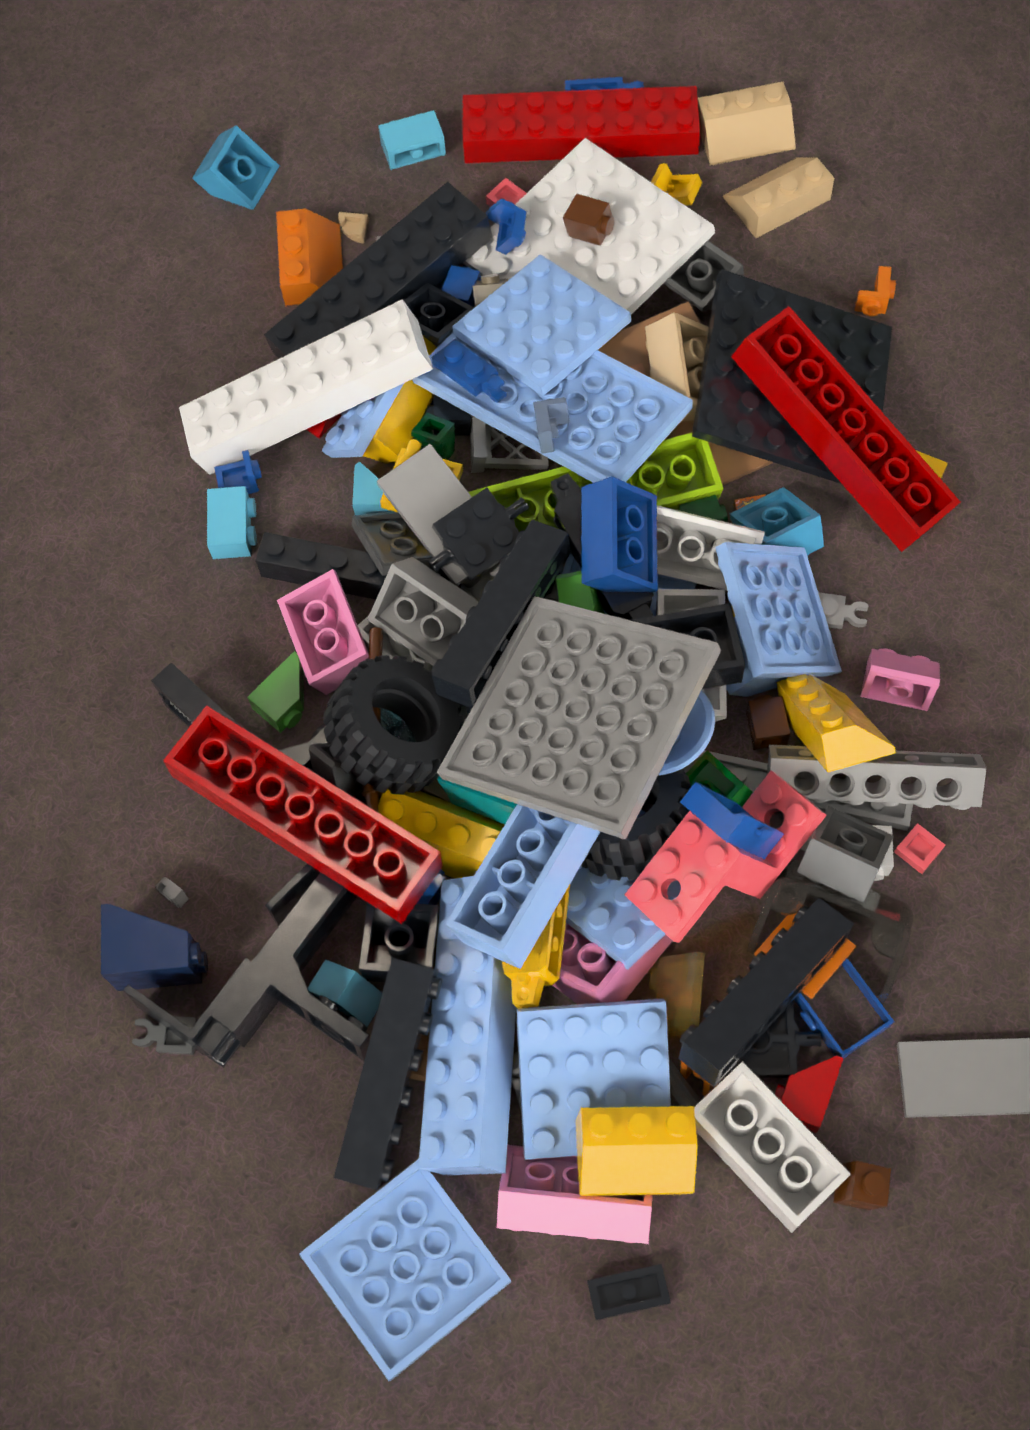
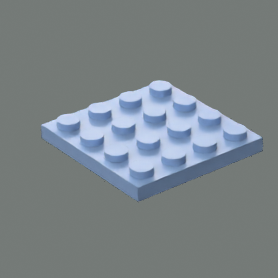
(541, 324)
(777, 610)
(609, 918)
(587, 1060)
(405, 1269)

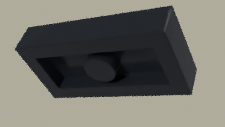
(628, 1292)

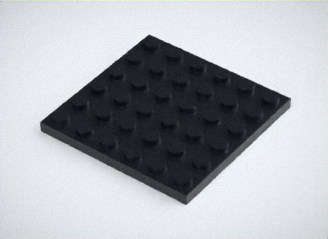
(733, 408)

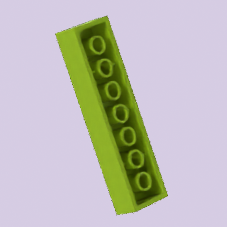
(675, 472)

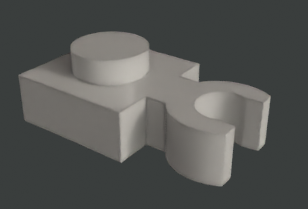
(837, 611)

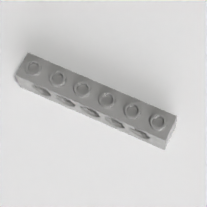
(929, 767)

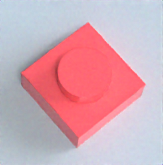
(505, 190)
(919, 848)

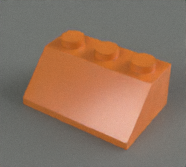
(306, 252)

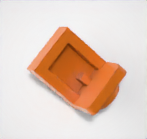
(876, 302)

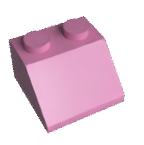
(900, 679)

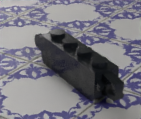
(569, 519)

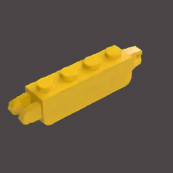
(543, 962)

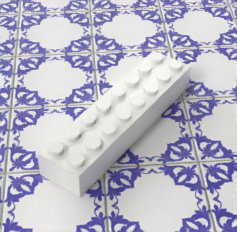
(306, 387)

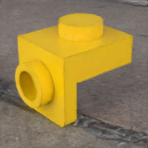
(681, 187)

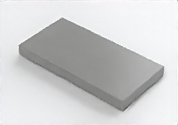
(423, 493)
(965, 1077)

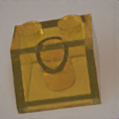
(680, 985)

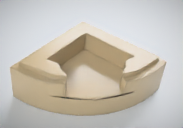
(354, 225)

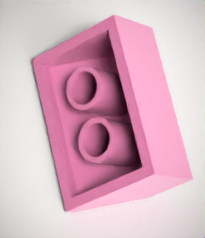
(323, 631)

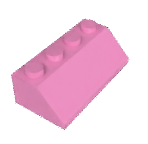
(546, 1199)

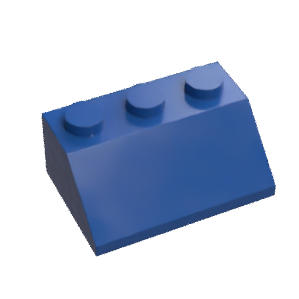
(619, 537)

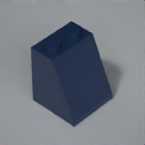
(147, 952)

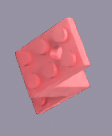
(708, 863)

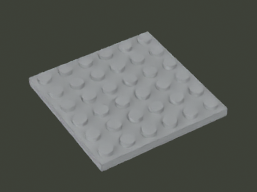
(580, 715)

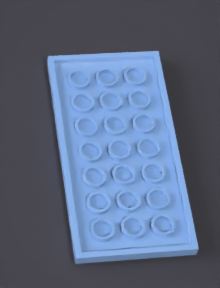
(612, 413)

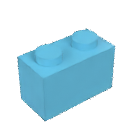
(412, 139)
(230, 522)

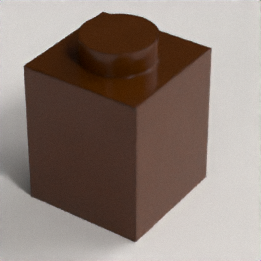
(588, 219)
(767, 721)
(865, 1187)

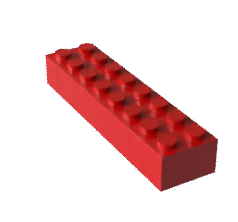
(555, 122)
(845, 428)
(304, 814)

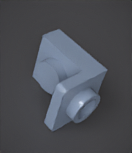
(548, 415)

